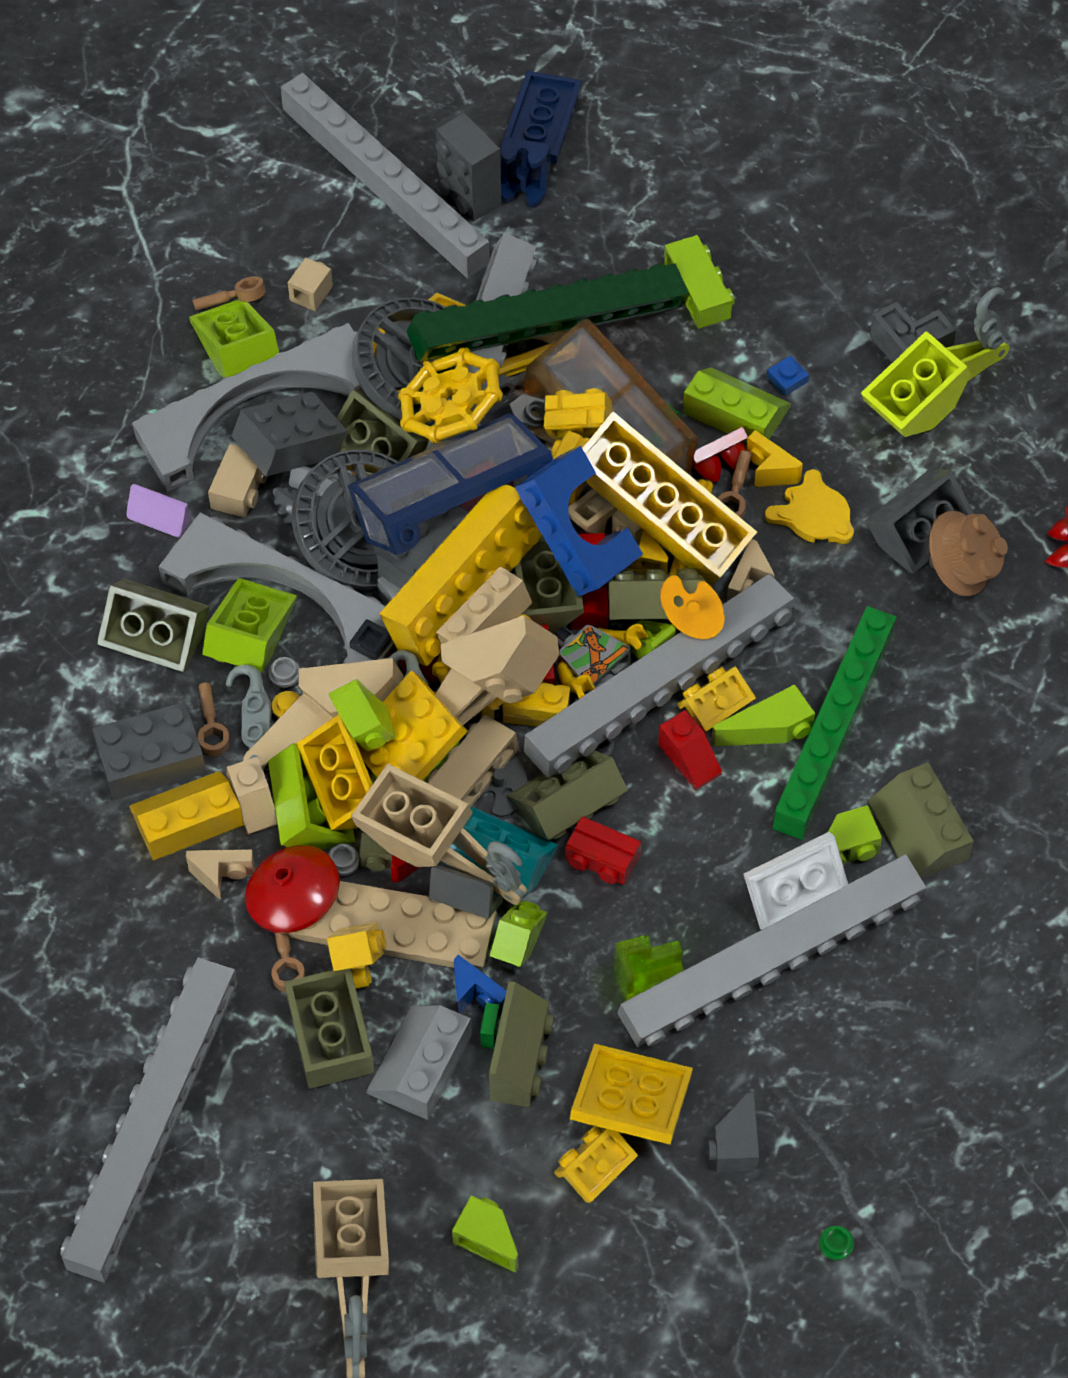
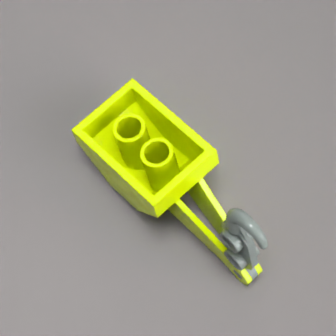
(930, 378)

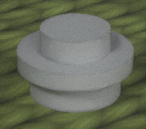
(284, 672)
(345, 858)

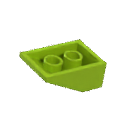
(235, 337)
(248, 624)

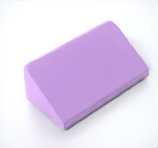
(157, 511)

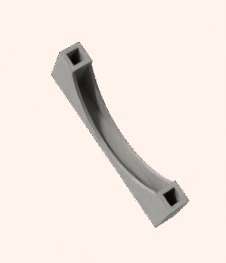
(176, 432)
(216, 553)

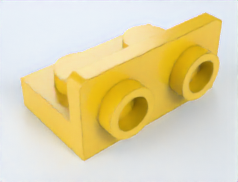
(718, 698)
(595, 1162)

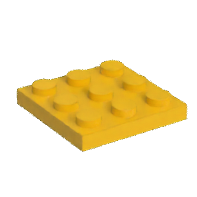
(422, 730)
(631, 1094)

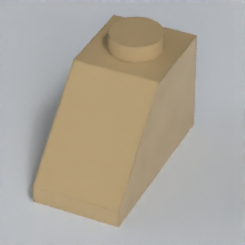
(252, 795)

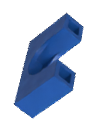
(547, 500)

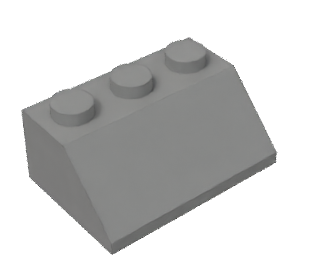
(421, 1059)

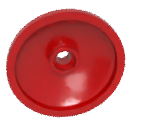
(297, 899)

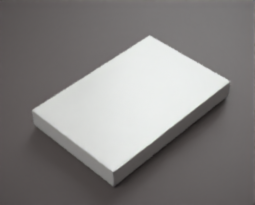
(795, 879)

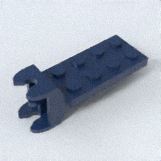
(536, 134)

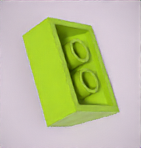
(732, 404)
(298, 807)

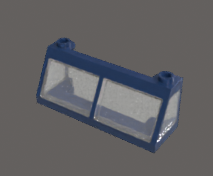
(443, 477)

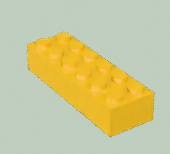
(665, 500)
(490, 536)

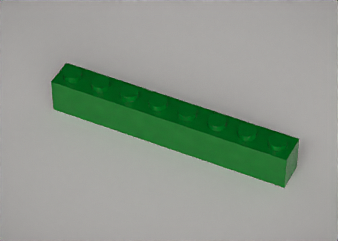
(834, 723)

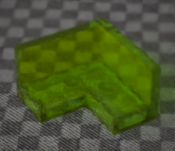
(643, 967)

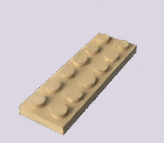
(412, 925)

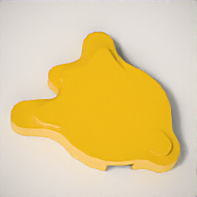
(814, 511)

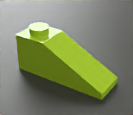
(767, 722)

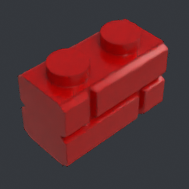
(602, 851)

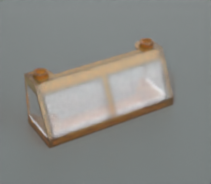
(587, 361)

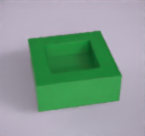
(490, 1025)

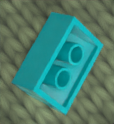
(531, 848)

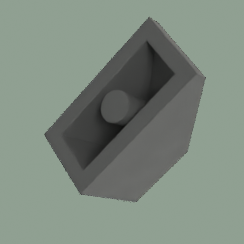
(736, 1139)

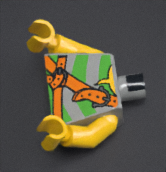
(595, 655)

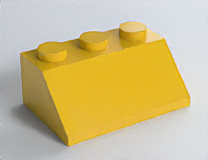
(335, 771)
(187, 815)

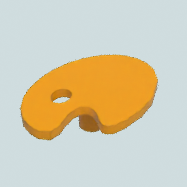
(701, 611)

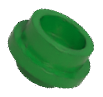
(836, 1243)

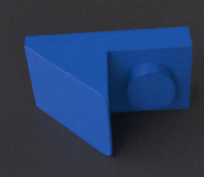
(474, 984)

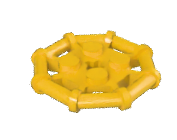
(455, 414)

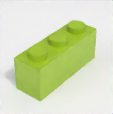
(707, 298)

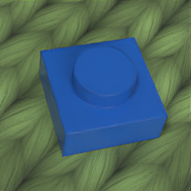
(787, 375)

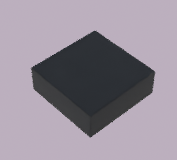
(371, 640)

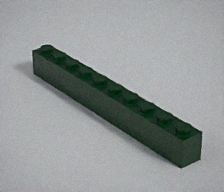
(546, 311)

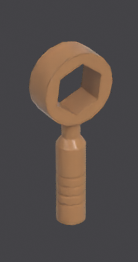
(246, 290)
(737, 483)
(211, 727)
(286, 961)

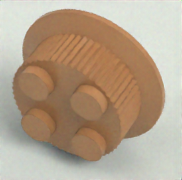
(966, 551)

